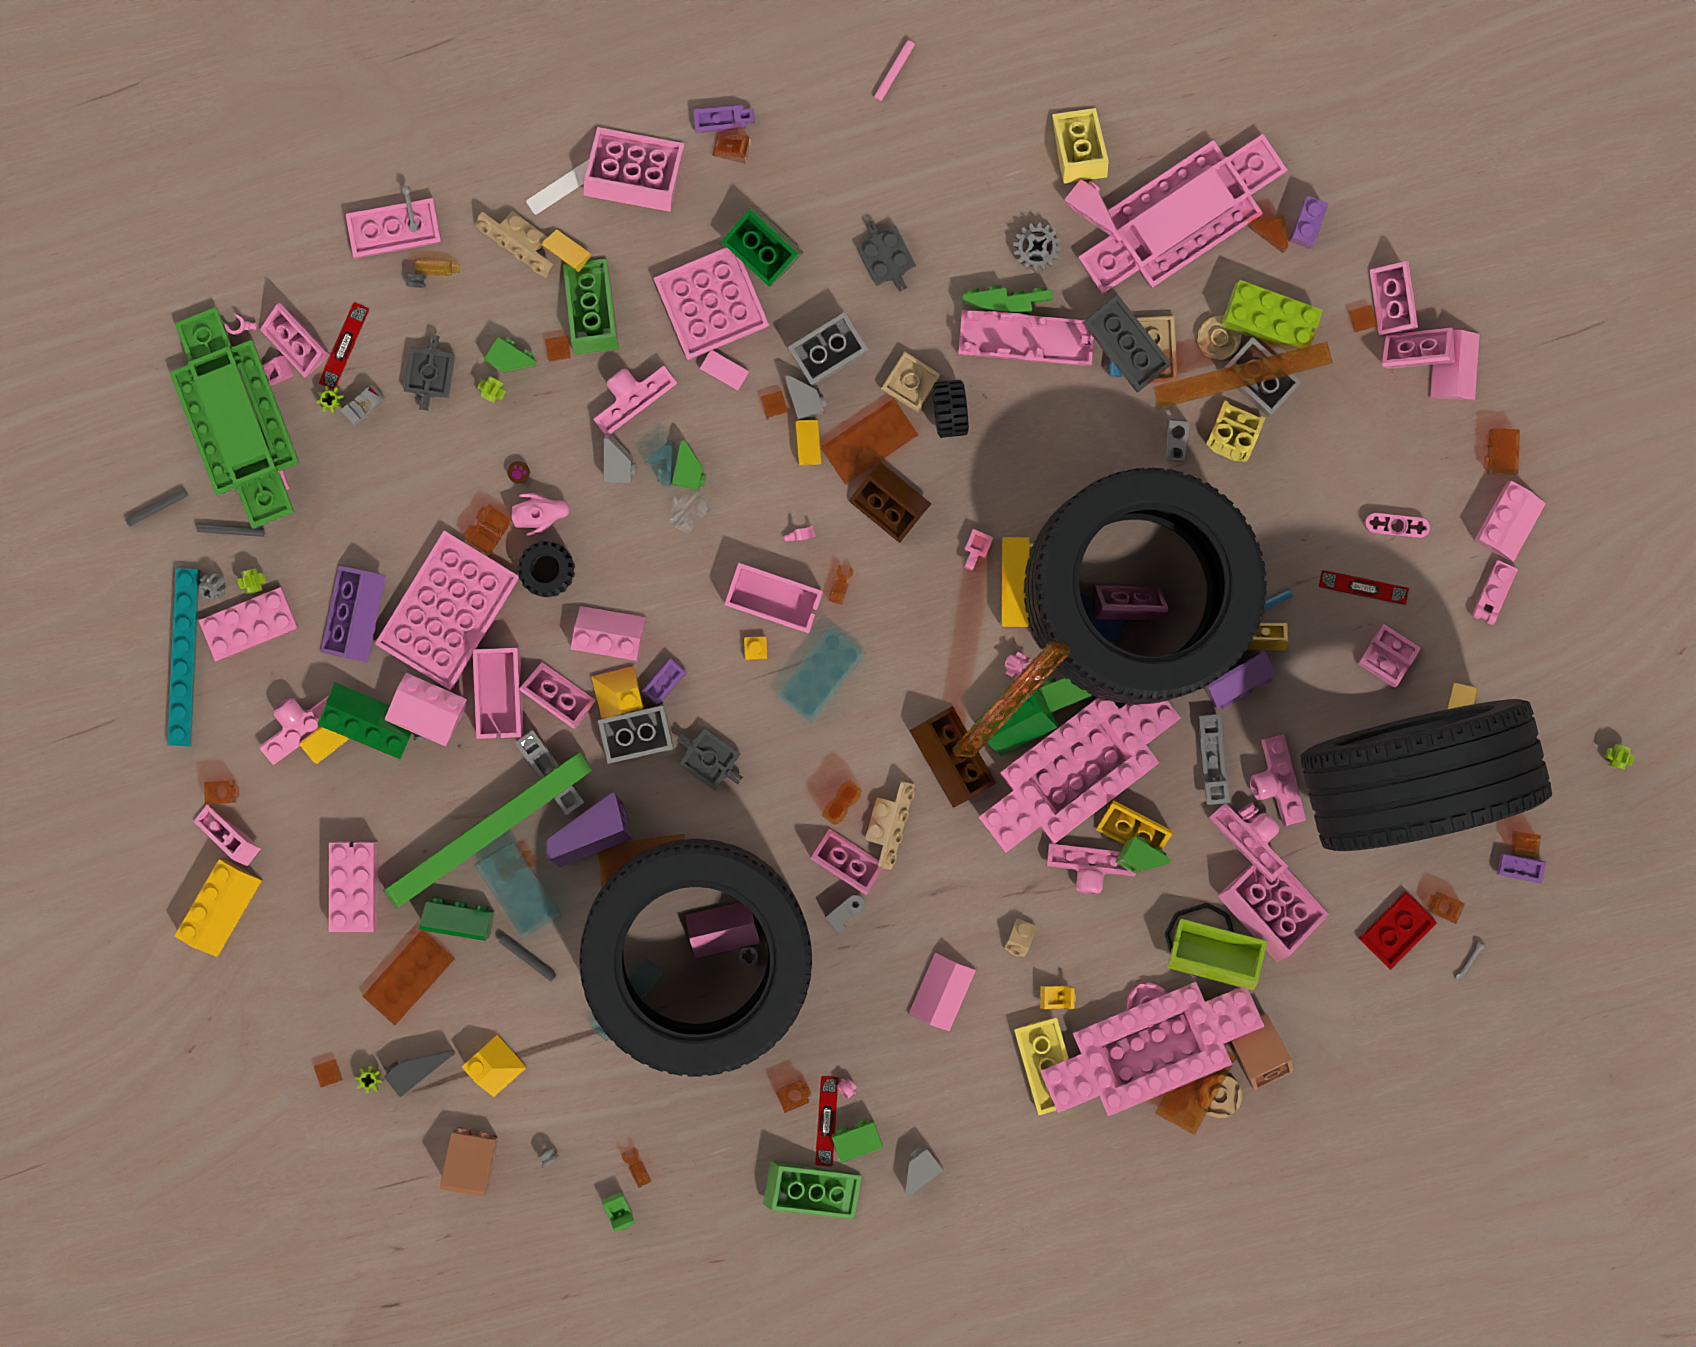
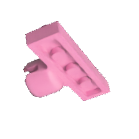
(632, 396)
(296, 726)
(1279, 781)
(1252, 839)
(1088, 863)

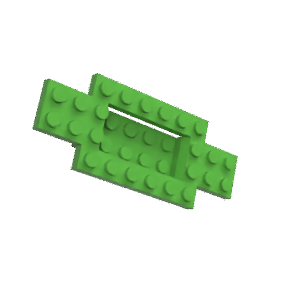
(226, 422)

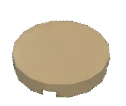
(1217, 341)
(1227, 1099)

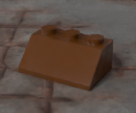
(889, 502)

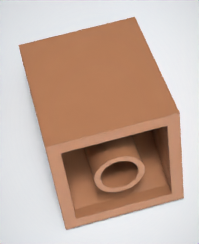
(1263, 1055)
(469, 1162)

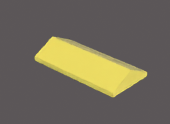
(1041, 1048)

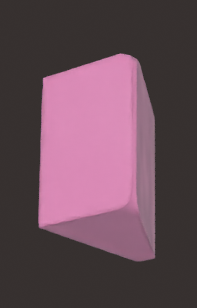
(278, 370)

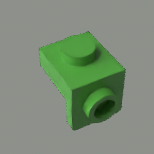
(618, 1211)

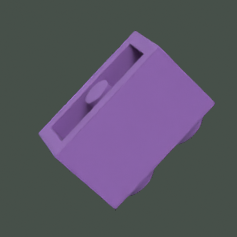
(1308, 222)

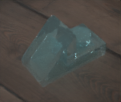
(663, 457)

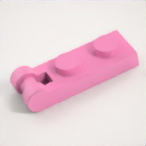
(1495, 591)

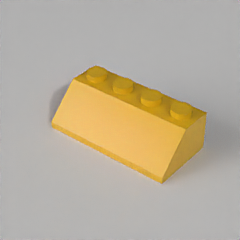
(218, 907)

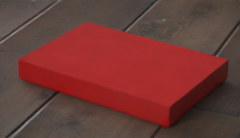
(1397, 930)

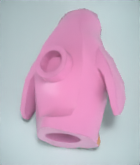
(538, 512)

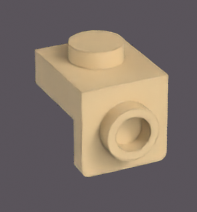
(1020, 938)

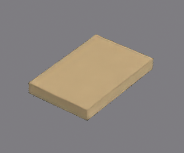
(1163, 333)

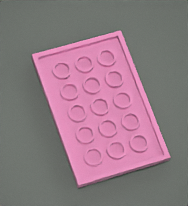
(447, 610)

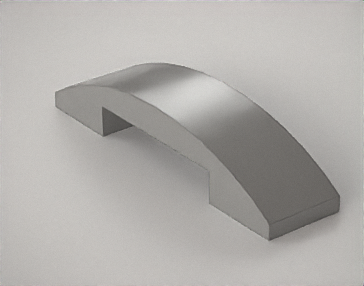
(1213, 759)
(543, 763)

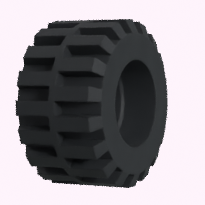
(950, 408)
(527, 563)

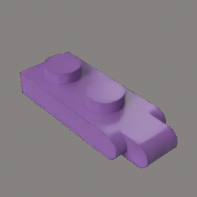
(722, 118)

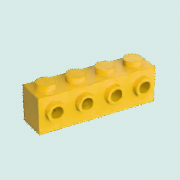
(1014, 562)

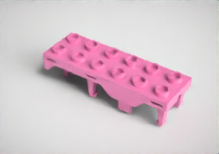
(1025, 338)

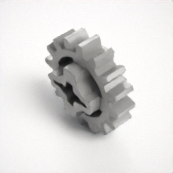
(1030, 239)

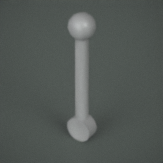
(413, 227)
(1460, 976)

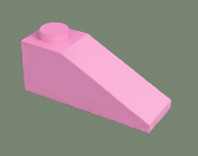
(1089, 204)
(227, 836)

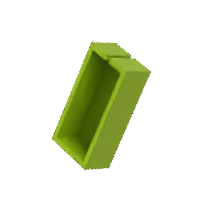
(1270, 317)
(1217, 954)

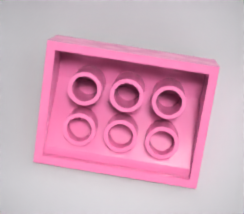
(633, 169)
(1274, 911)

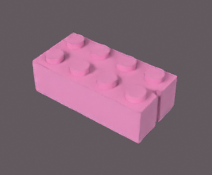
(773, 598)
(498, 693)
(353, 886)

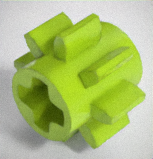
(491, 389)
(325, 396)
(251, 581)
(1619, 756)
(374, 1075)

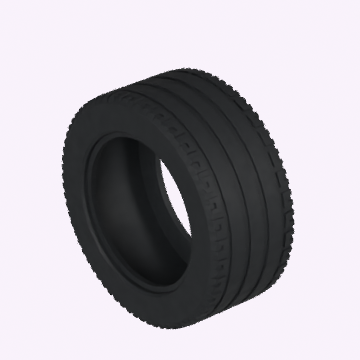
(1222, 546)
(1426, 775)
(707, 1046)

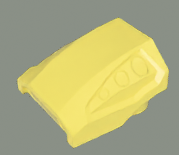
(1235, 433)

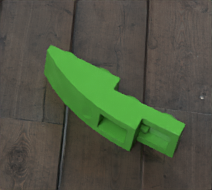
(997, 299)

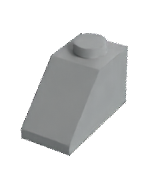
(805, 399)
(617, 462)
(921, 1169)

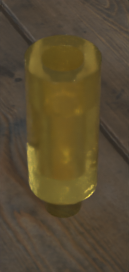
(436, 267)

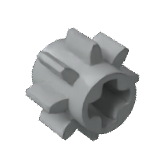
(212, 586)

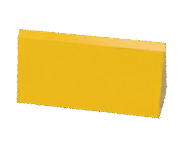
(1123, 823)

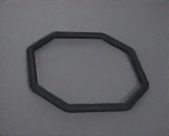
(1191, 910)

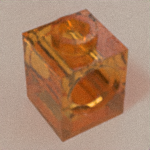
(212, 796)
(1525, 844)
(1454, 910)
(788, 1104)

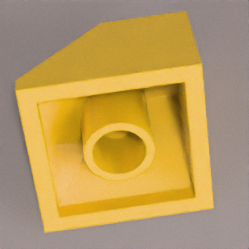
(617, 692)
(494, 1066)

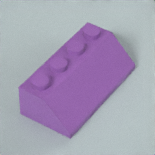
(353, 613)

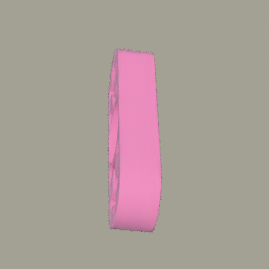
(1412, 532)

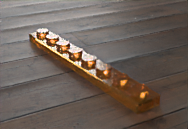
(1242, 375)
(1011, 699)

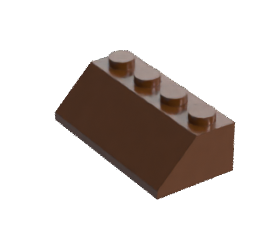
(957, 775)

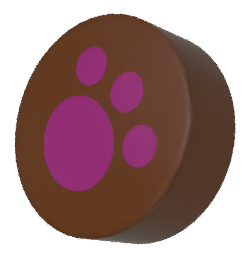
(518, 472)

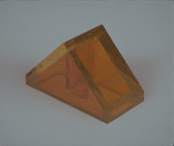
(732, 147)
(1272, 230)

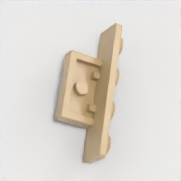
(518, 238)
(888, 823)

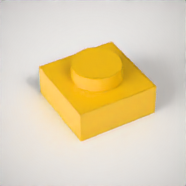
(755, 648)

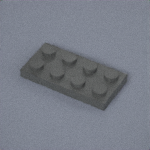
(1127, 343)

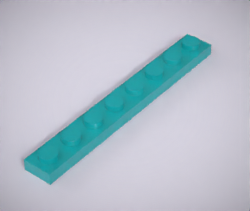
(183, 657)

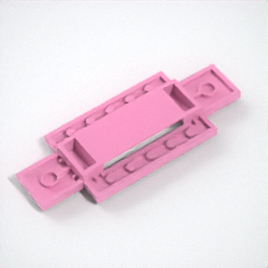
(1179, 206)
(1072, 762)
(1155, 1057)

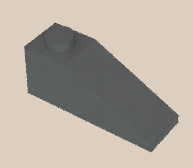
(411, 1071)

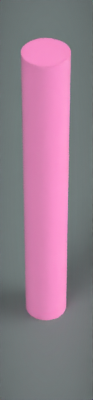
(894, 70)

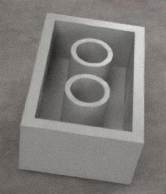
(828, 349)
(1269, 394)
(636, 734)

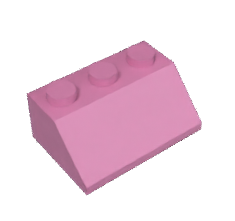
(1510, 520)
(608, 633)
(426, 709)

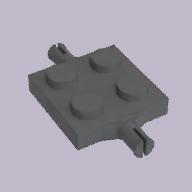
(886, 256)
(429, 372)
(709, 759)

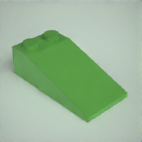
(590, 307)
(811, 1190)

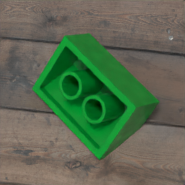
(761, 246)
(1026, 724)
(457, 919)

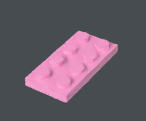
(388, 230)
(248, 624)

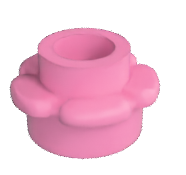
(1248, 812)
(847, 1088)

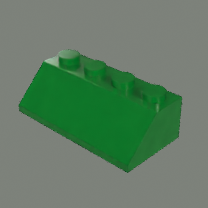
(362, 720)

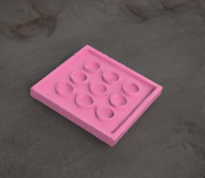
(711, 302)

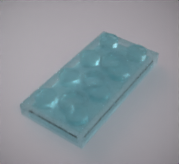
(820, 675)
(517, 889)

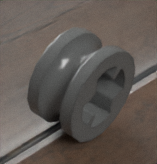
(416, 280)

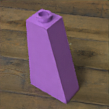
(591, 832)

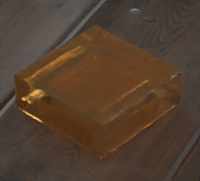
(1363, 318)
(558, 348)
(774, 404)
(328, 1073)

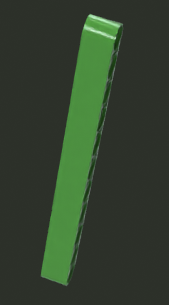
(487, 830)

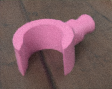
(245, 325)
(800, 534)

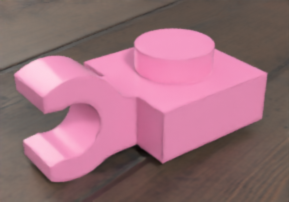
(977, 546)

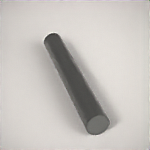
(156, 507)
(232, 530)
(523, 955)

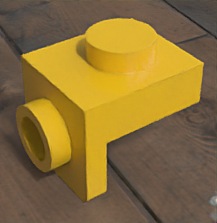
(1057, 997)

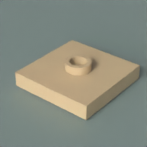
(911, 382)

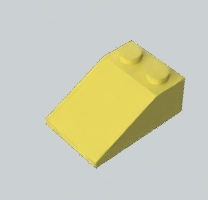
(1080, 145)

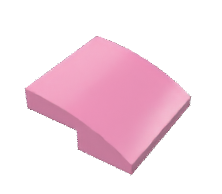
(1389, 655)

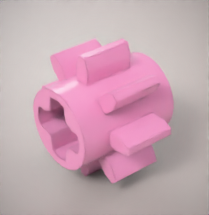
(1016, 664)

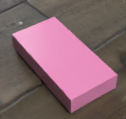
(724, 370)

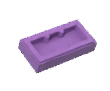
(664, 681)
(1521, 868)

